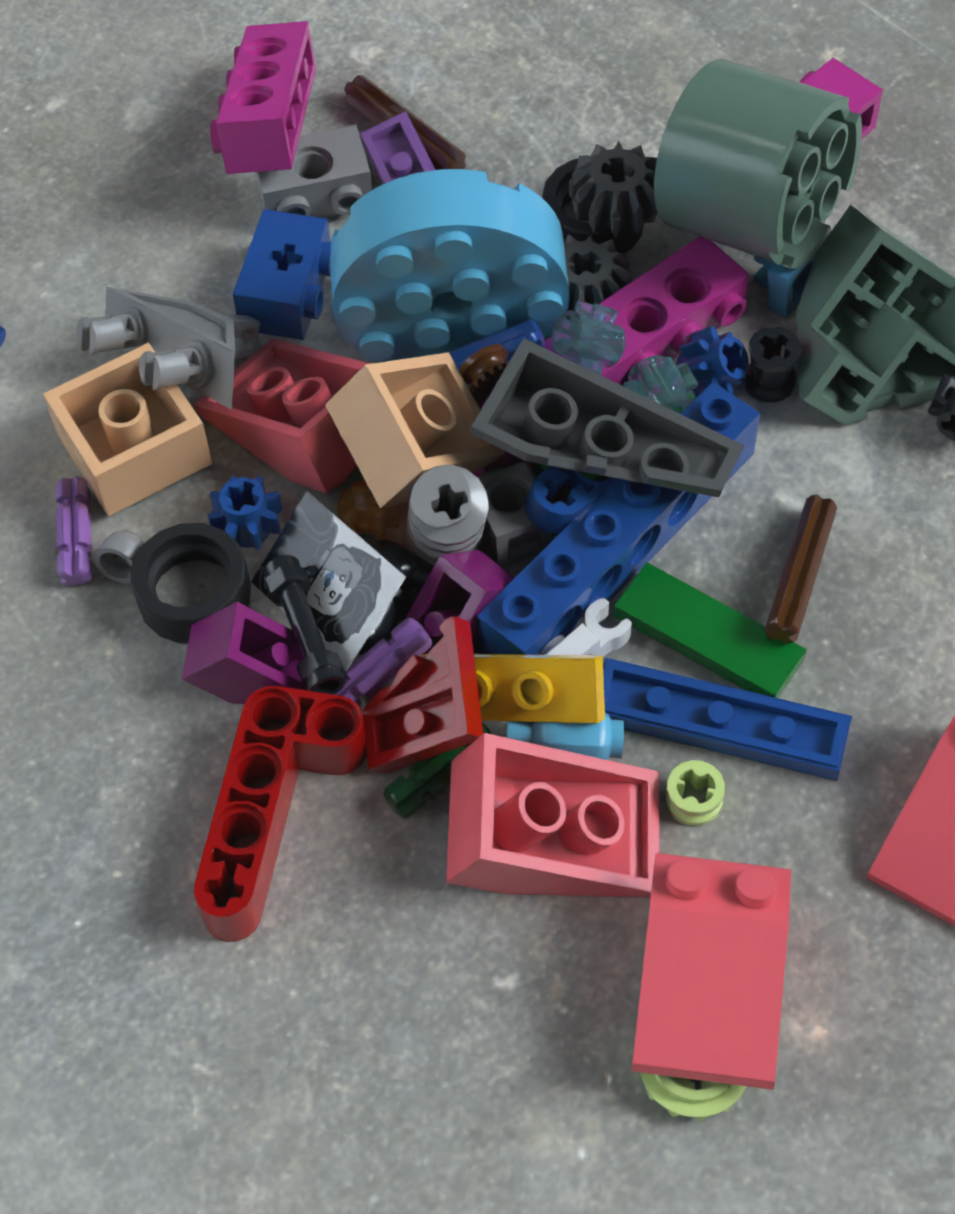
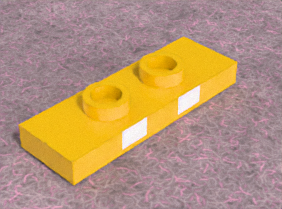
(540, 687)

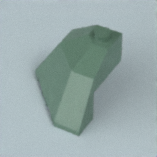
(873, 322)

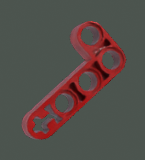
(266, 809)

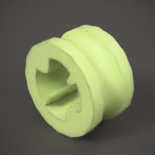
(701, 776)

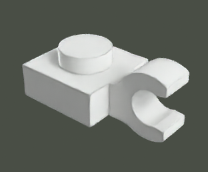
(591, 637)

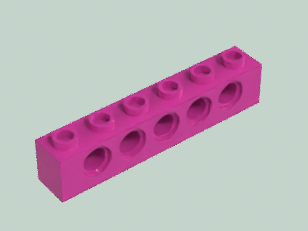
(664, 306)

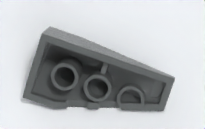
(586, 423)

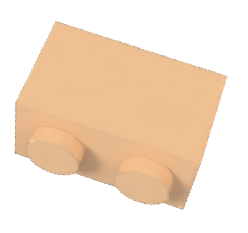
(407, 420)

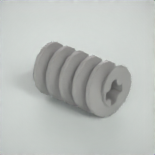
(445, 513)

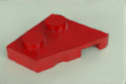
(427, 706)

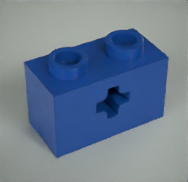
(285, 273)

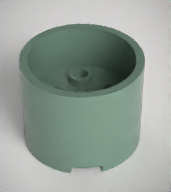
(756, 161)

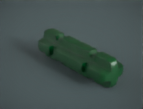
(425, 779)

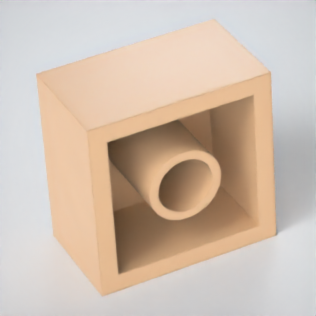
(126, 433)

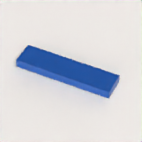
(726, 719)

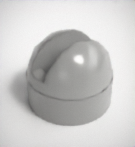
(116, 555)

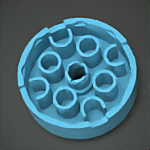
(445, 264)

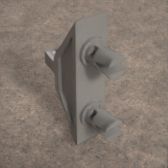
(188, 340)

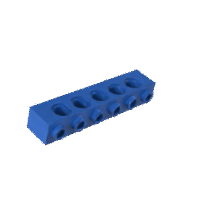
(605, 544)

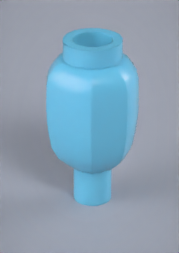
(591, 739)

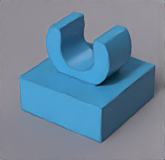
(783, 284)

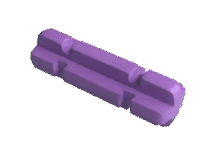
(73, 531)
(384, 660)

